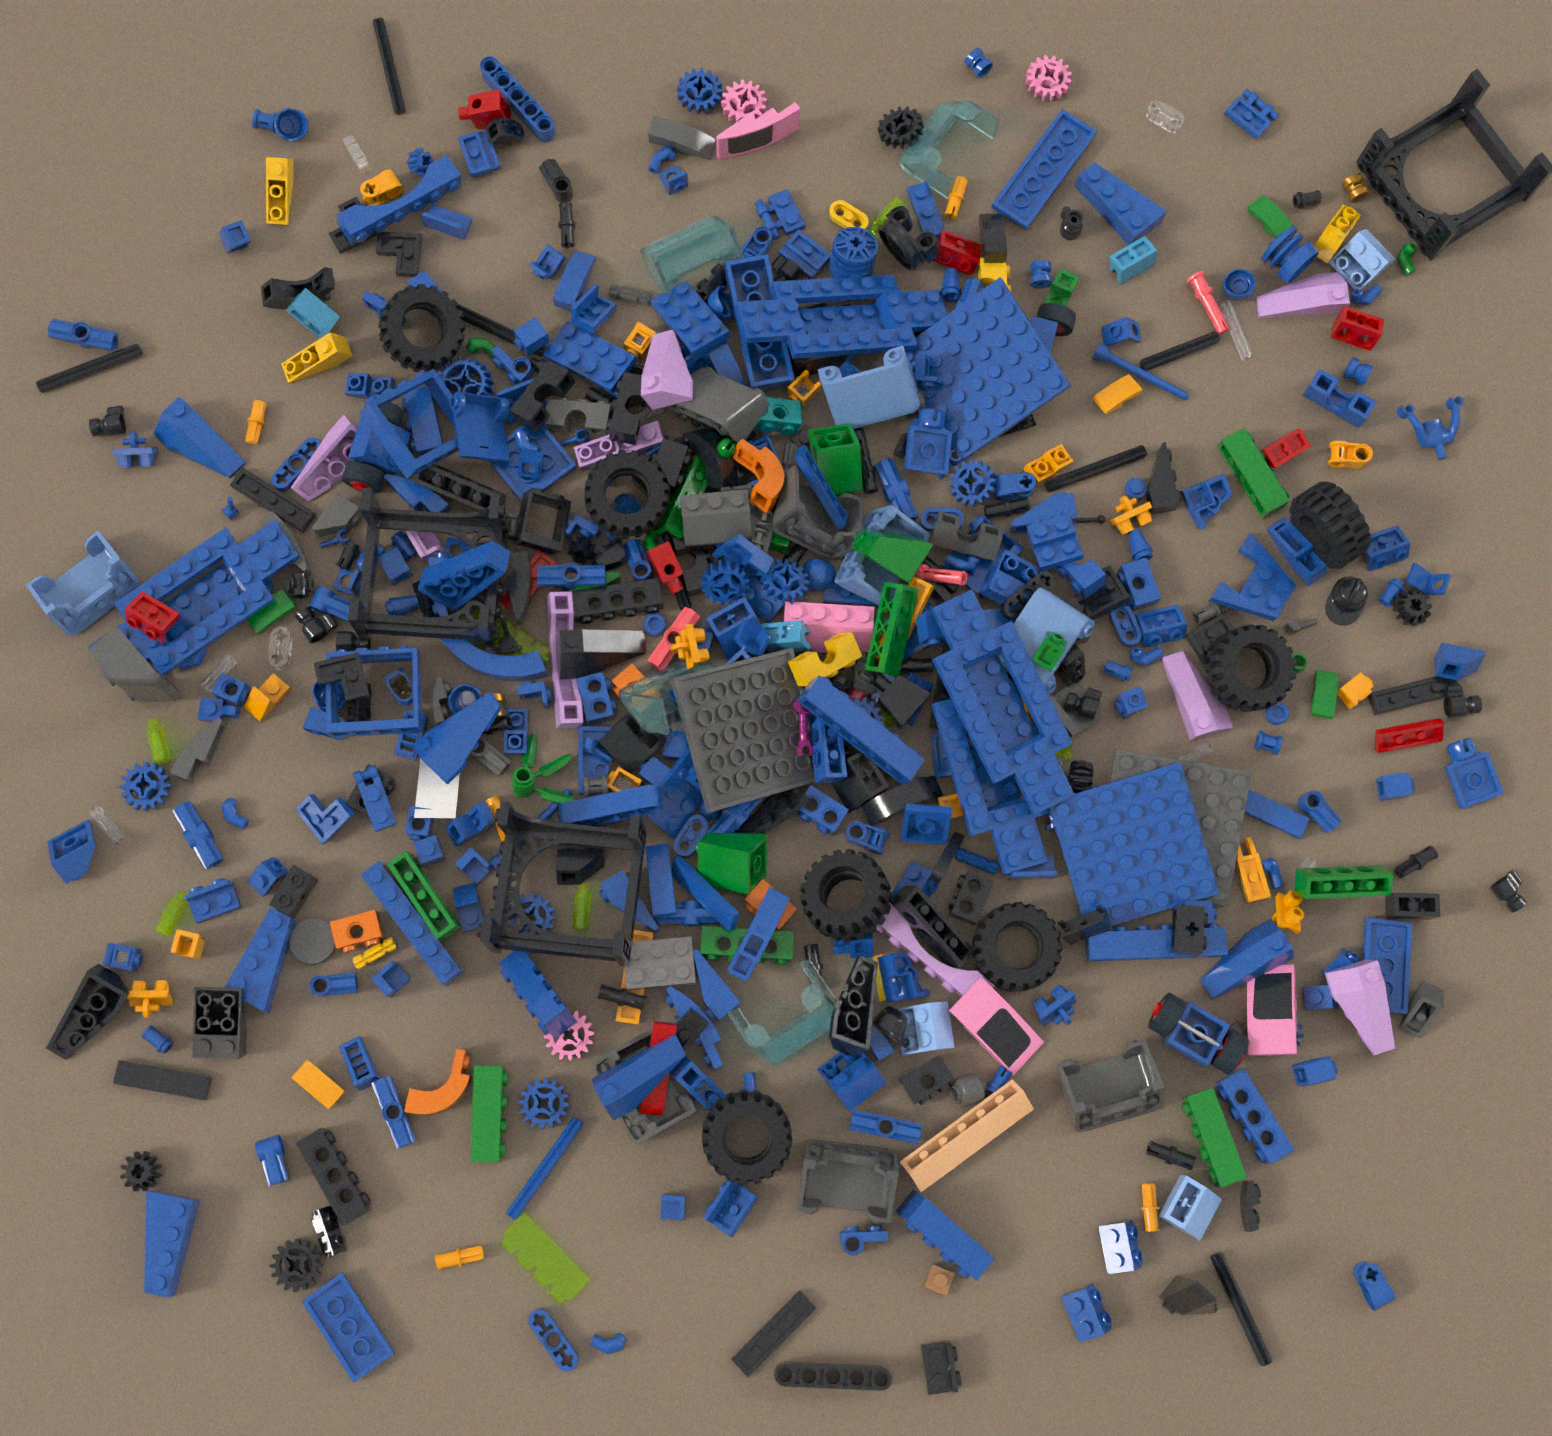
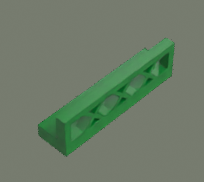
(694, 483)
(895, 629)

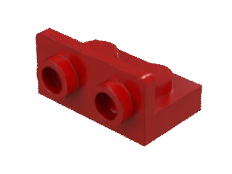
(957, 252)
(150, 616)

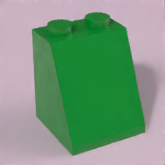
(837, 456)
(893, 552)
(733, 860)

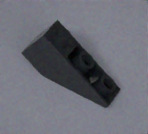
(1161, 485)

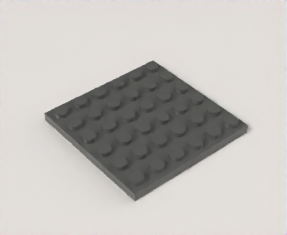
(744, 729)
(1218, 801)

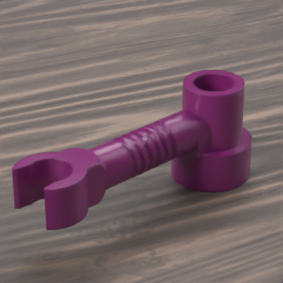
(804, 735)

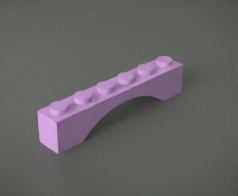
(566, 692)
(901, 936)

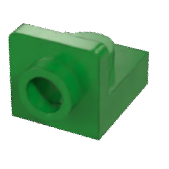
(1050, 650)

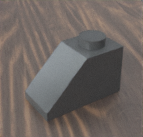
(337, 516)
(1422, 1009)

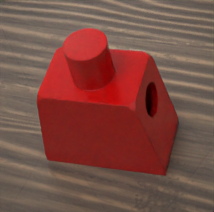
(484, 108)
(659, 558)

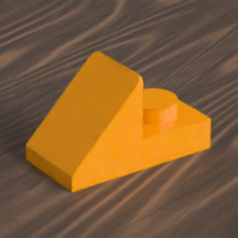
(263, 700)

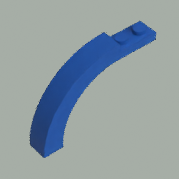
(499, 667)

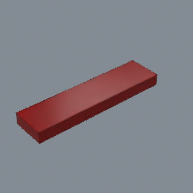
(655, 1101)

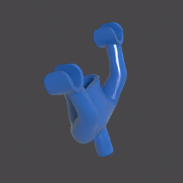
(1433, 432)

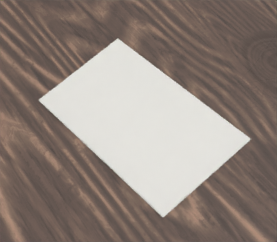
(435, 795)

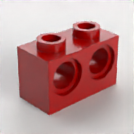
(1357, 328)

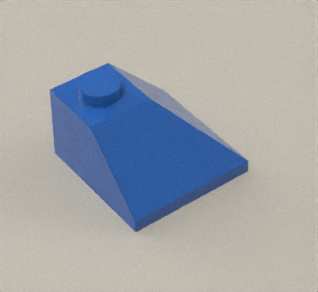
(72, 851)

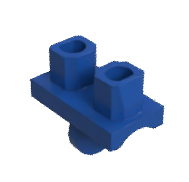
(124, 456)
(1059, 1009)

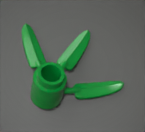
(524, 779)

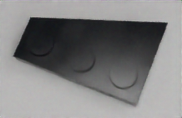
(774, 811)

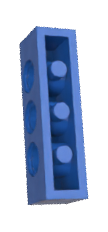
(827, 752)
(1278, 1144)

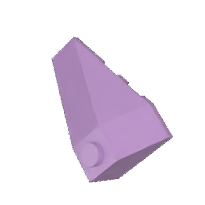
(1309, 296)
(665, 373)
(328, 460)
(1197, 705)
(1364, 1000)

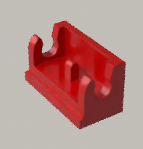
(1285, 448)

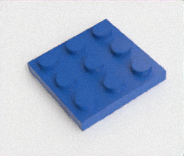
(554, 467)

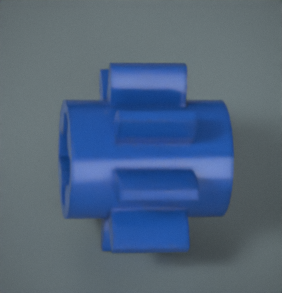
(419, 161)

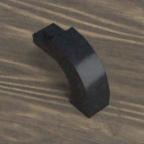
(281, 293)
(719, 470)
(894, 801)

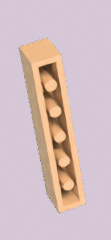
(966, 1135)

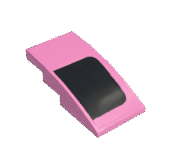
(754, 134)
(1272, 1013)
(996, 1026)

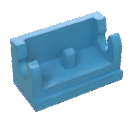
(1133, 259)
(313, 313)
(787, 635)

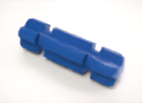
(976, 860)

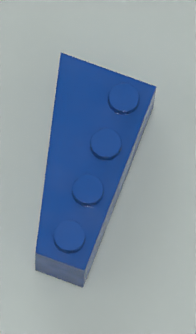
(1119, 204)
(464, 575)
(263, 960)
(537, 992)
(945, 1235)
(166, 1240)

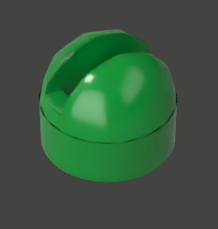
(723, 451)
(1300, 660)

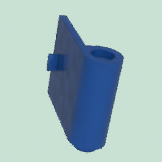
(480, 426)
(978, 576)

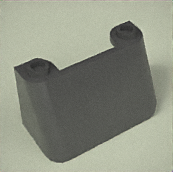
(722, 404)
(806, 522)
(1112, 1087)
(640, 1125)
(848, 1178)

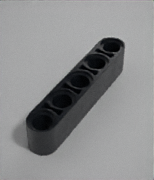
(843, 1381)

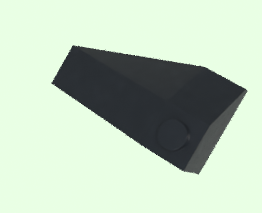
(592, 651)
(91, 1008)
(854, 1010)
(1188, 1297)

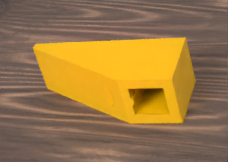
(279, 189)
(1336, 232)
(318, 357)

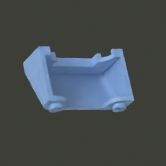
(872, 394)
(863, 576)
(85, 589)
(1049, 613)

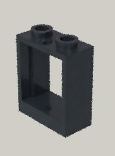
(537, 542)

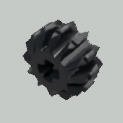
(1408, 615)
(1080, 775)
(135, 1164)

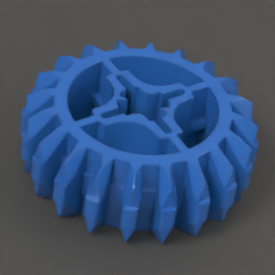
(465, 368)

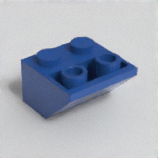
(1007, 577)
(726, 623)
(851, 1078)

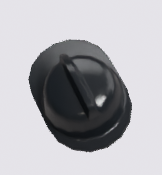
(1346, 600)
(893, 1024)

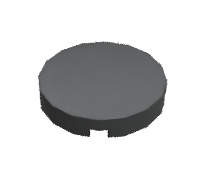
(312, 941)

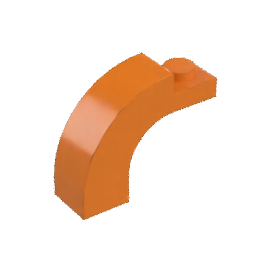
(767, 470)
(446, 1096)

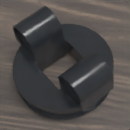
(900, 243)

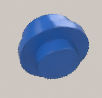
(1135, 488)

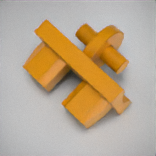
(1123, 522)
(687, 646)
(1288, 911)
(149, 1000)

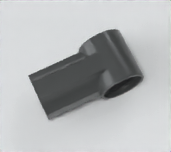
(492, 758)

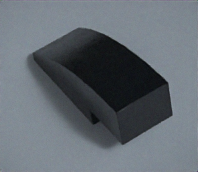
(993, 238)
(520, 584)

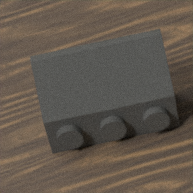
(715, 517)

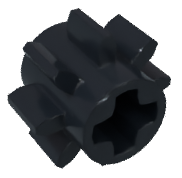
(581, 549)
(300, 585)

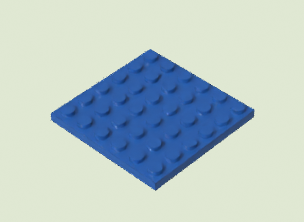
(988, 367)
(1134, 845)

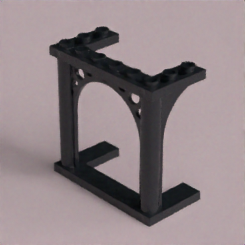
(1445, 231)
(489, 522)
(519, 827)

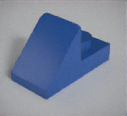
(468, 906)

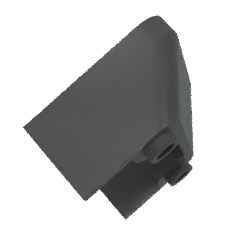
(131, 670)

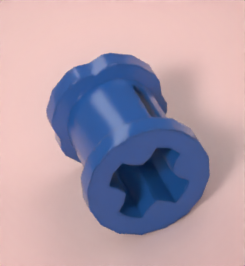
(263, 120)
(1268, 742)

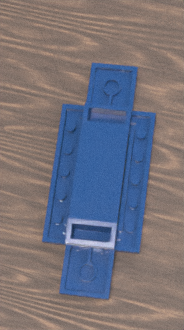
(840, 328)
(212, 603)
(992, 707)
(985, 804)

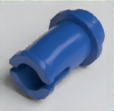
(403, 545)
(1394, 587)
(1118, 670)
(157, 1039)
(998, 1081)

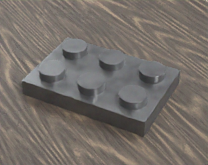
(660, 963)

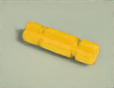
(374, 953)

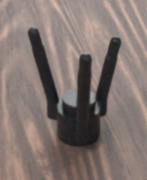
(507, 643)

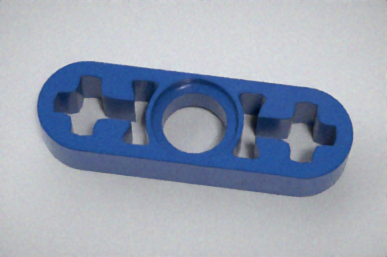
(297, 454)
(543, 1339)

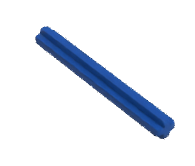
(544, 1168)

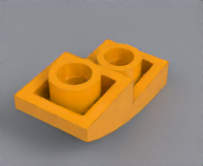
(1117, 393)
(1049, 464)
(317, 1084)

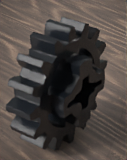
(900, 127)
(304, 1271)

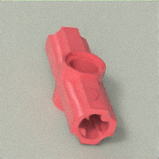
(662, 654)

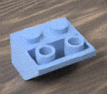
(1361, 260)
(927, 1028)
(1190, 1207)

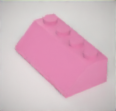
(830, 619)

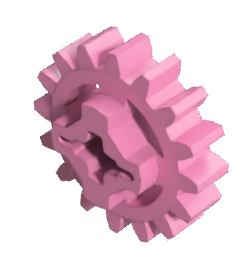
(1048, 78)
(737, 96)
(581, 1045)

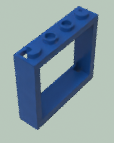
(389, 437)
(377, 727)

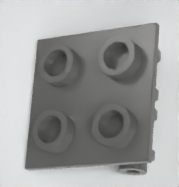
(761, 528)

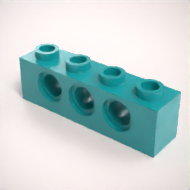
(788, 413)

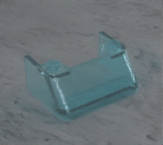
(923, 160)
(689, 249)
(650, 698)
(799, 1031)

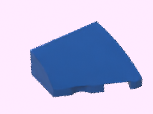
(1206, 498)
(746, 554)
(899, 978)

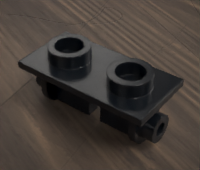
(708, 285)
(361, 711)
(326, 1221)

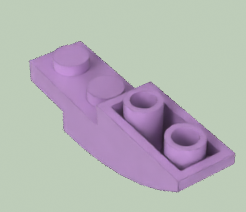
(590, 452)

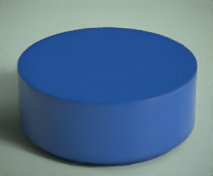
(654, 625)
(1277, 714)

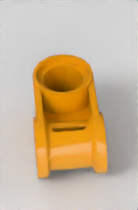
(382, 188)
(1344, 455)

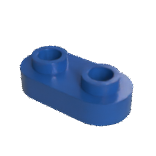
(933, 513)
(1126, 625)
(690, 836)

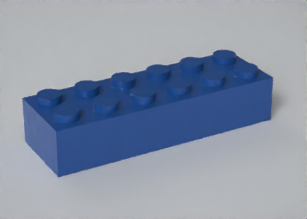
(765, 363)

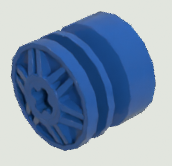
(853, 253)
(1288, 253)

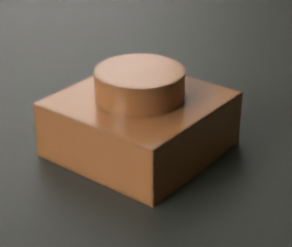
(939, 1280)

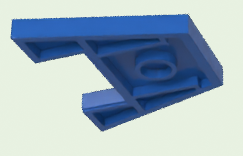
(1264, 589)

